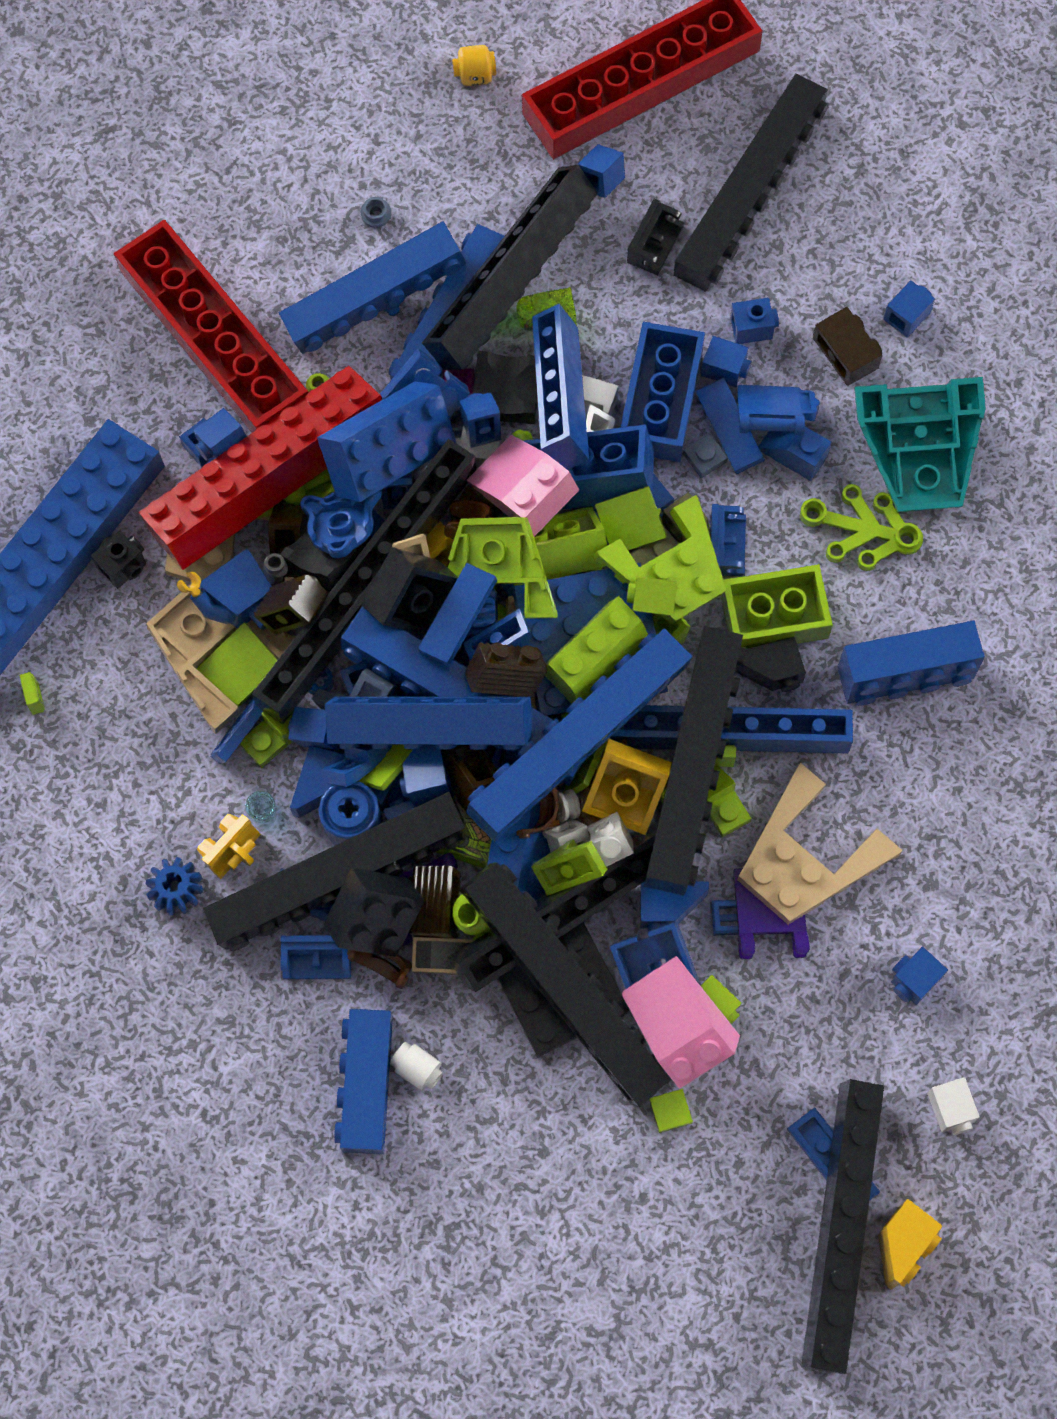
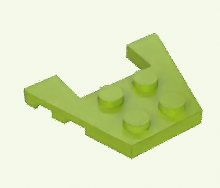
(508, 552)
(688, 563)

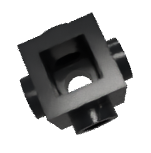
(119, 558)

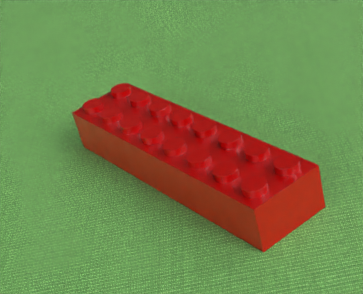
(640, 73)
(209, 326)
(254, 471)

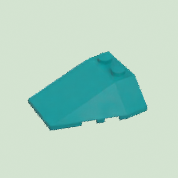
(923, 439)

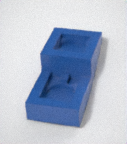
(356, 765)

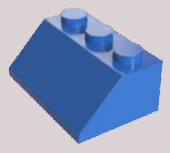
(520, 853)

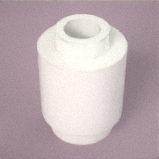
(416, 1066)

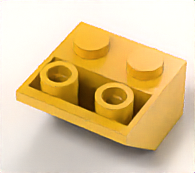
(903, 1241)

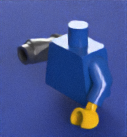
(235, 588)

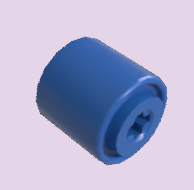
(335, 823)

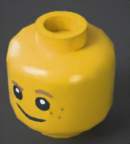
(474, 65)

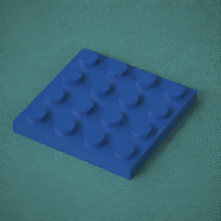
(576, 602)

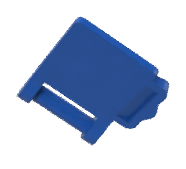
(775, 408)

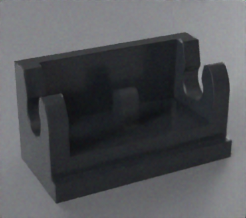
(655, 237)

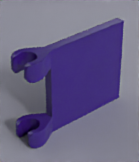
(758, 919)

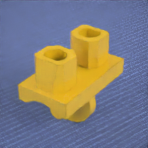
(231, 847)

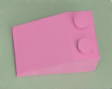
(524, 482)
(680, 1022)

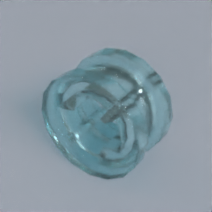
(269, 800)

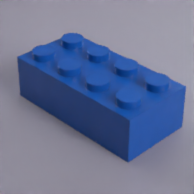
(664, 386)
(386, 441)
(617, 464)
(910, 663)

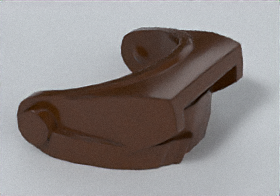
(466, 509)
(548, 816)
(384, 967)

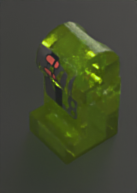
(539, 302)

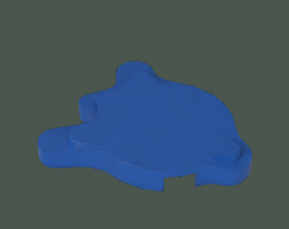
(339, 523)

